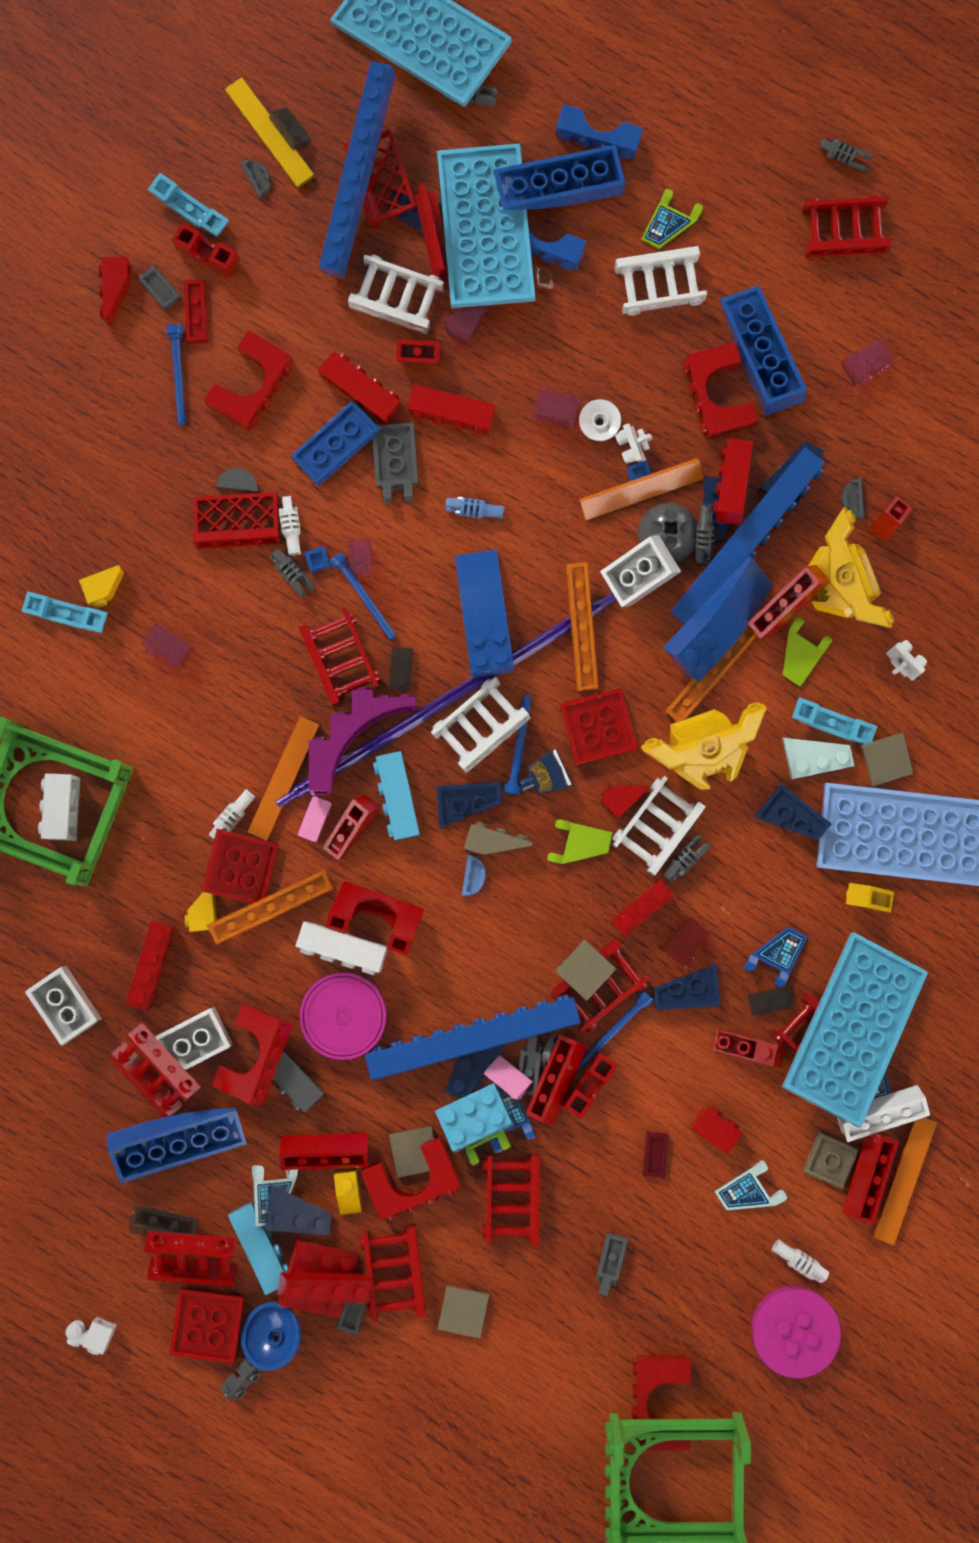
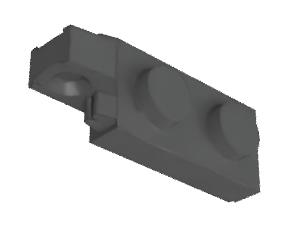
(530, 1062)
(610, 1261)

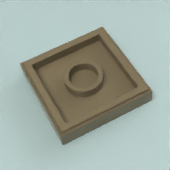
(887, 759)
(585, 970)
(407, 1150)
(830, 1160)
(463, 1311)

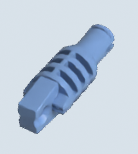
(473, 508)

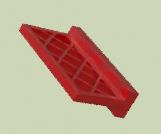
(370, 206)
(432, 230)
(232, 537)

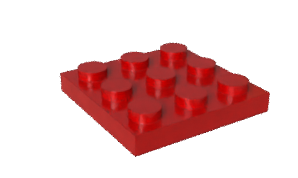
(598, 726)
(239, 867)
(317, 1258)
(207, 1325)

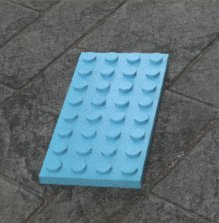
(427, 39)
(483, 242)
(855, 1030)

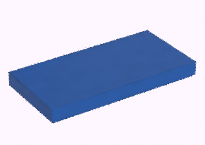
(335, 443)

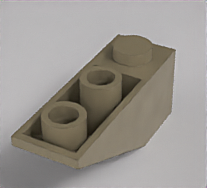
(486, 841)

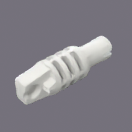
(290, 526)
(232, 813)
(801, 1262)

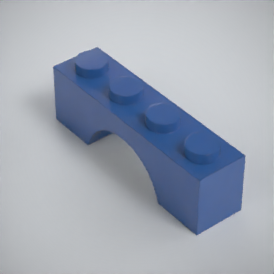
(574, 128)
(565, 252)

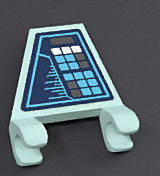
(262, 1188)
(747, 1191)

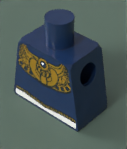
(546, 775)

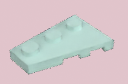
(815, 757)

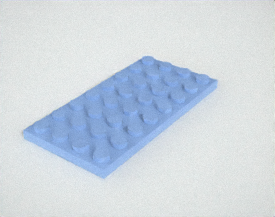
(900, 834)

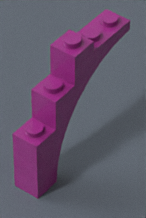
(344, 728)

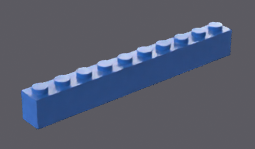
(357, 169)
(751, 533)
(473, 1038)

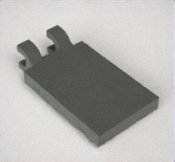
(395, 460)

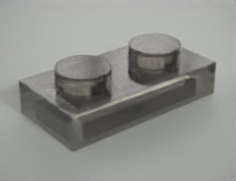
(289, 128)
(401, 669)
(770, 1000)

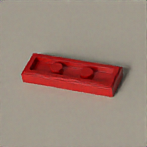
(195, 311)

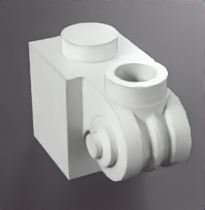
(94, 1339)

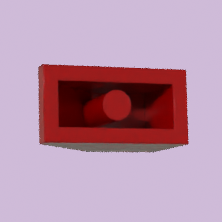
(890, 518)
(621, 797)

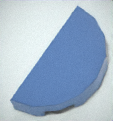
(474, 876)

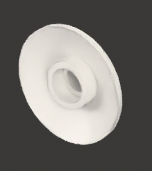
(601, 410)

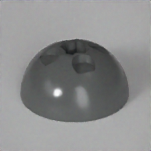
(654, 523)

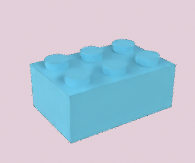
(474, 1117)

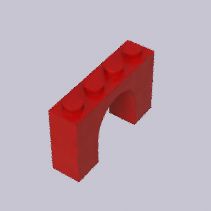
(246, 409)
(715, 419)
(357, 900)
(272, 1036)
(391, 1200)
(650, 1373)

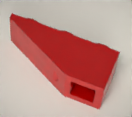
(115, 284)
(749, 1048)

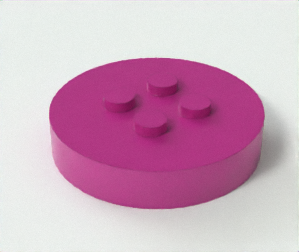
(343, 1015)
(795, 1331)

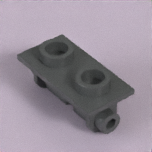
(234, 1386)

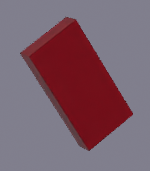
(655, 1154)

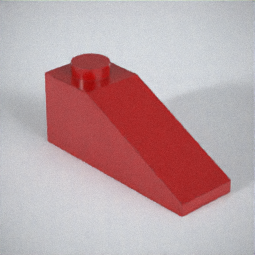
(351, 826)

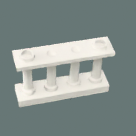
(667, 261)
(400, 314)
(484, 745)
(679, 828)

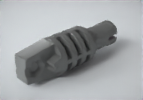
(704, 533)

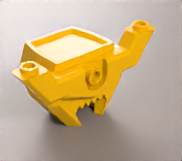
(850, 576)
(707, 745)

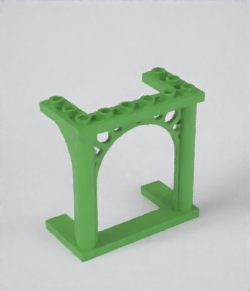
(15, 737)
(627, 1430)

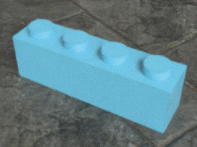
(397, 795)
(259, 1247)

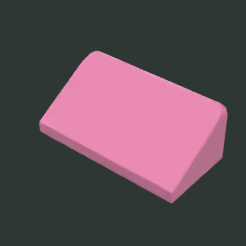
(315, 819)
(508, 1077)

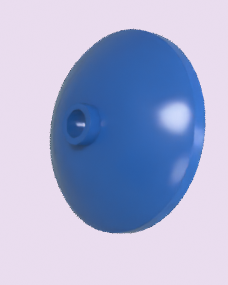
(261, 1334)

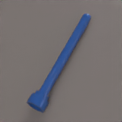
(175, 334)
(341, 563)
(513, 786)
(642, 1000)

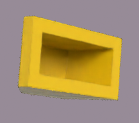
(101, 586)
(869, 897)
(201, 913)
(348, 1191)

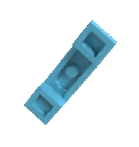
(187, 206)
(64, 613)
(833, 723)

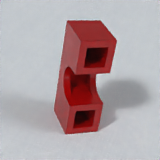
(197, 247)
(641, 908)
(589, 1085)

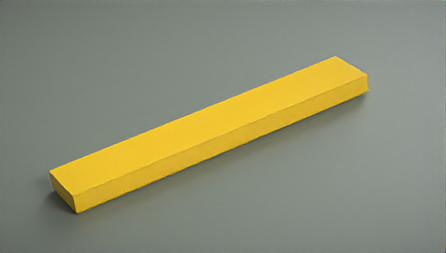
(259, 120)

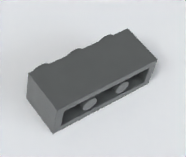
(296, 1083)

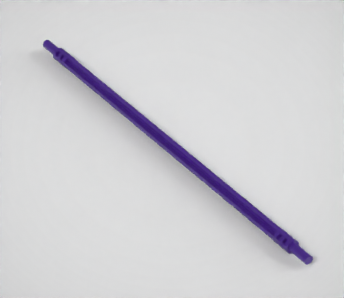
(443, 701)

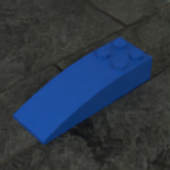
(561, 180)
(763, 351)
(484, 614)
(719, 621)
(173, 1141)

